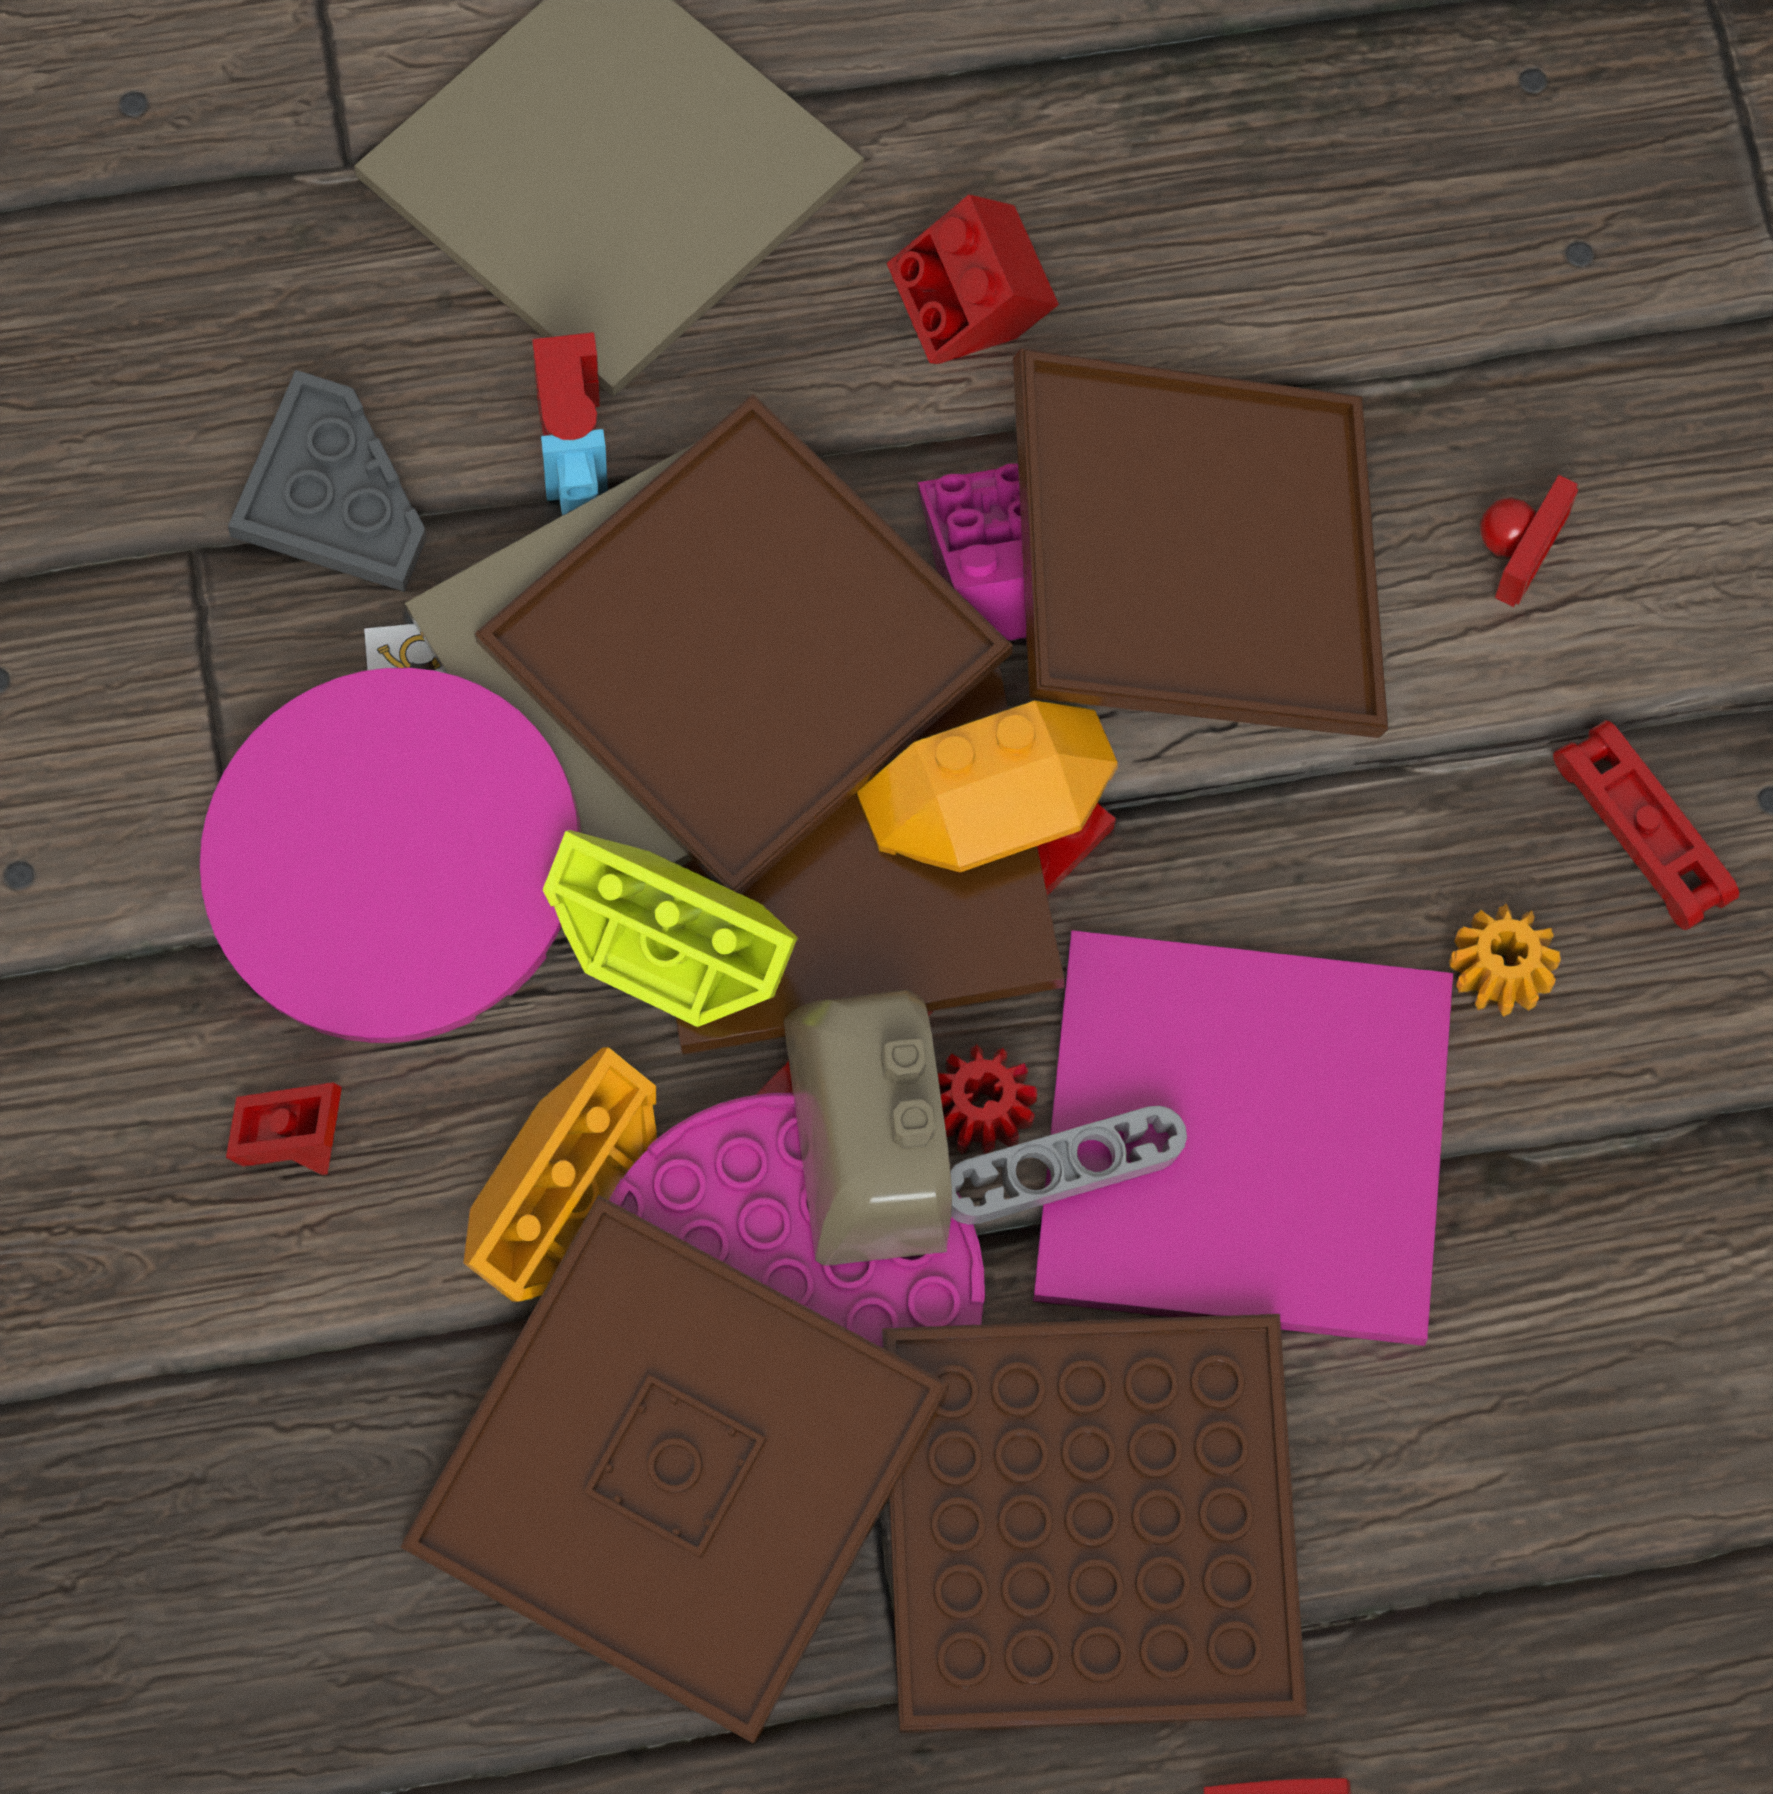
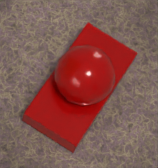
(1525, 537)

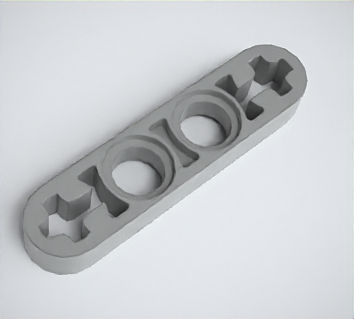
(1061, 1157)

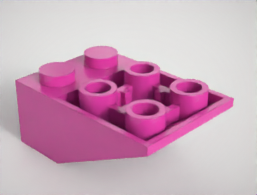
(979, 542)

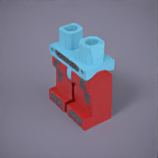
(568, 418)

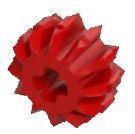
(999, 1116)

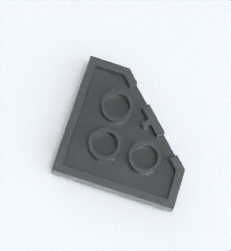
(329, 489)

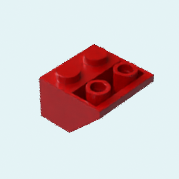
(972, 280)

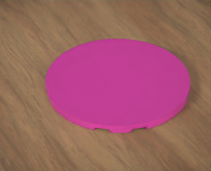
(387, 854)
(739, 1193)

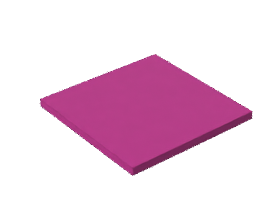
(1304, 1148)

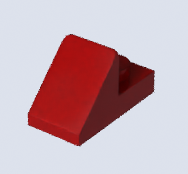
(285, 1127)

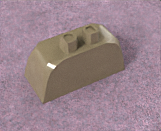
(870, 1127)

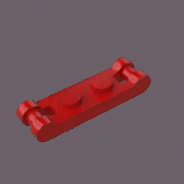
(1647, 824)

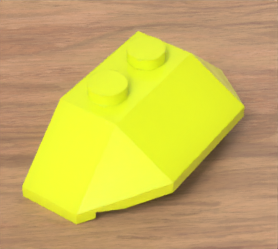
(665, 930)

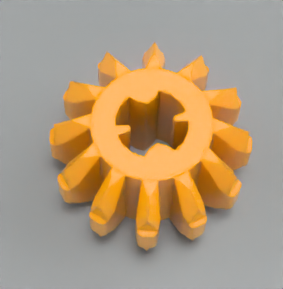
(1485, 969)

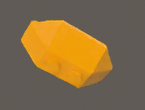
(991, 786)
(559, 1163)

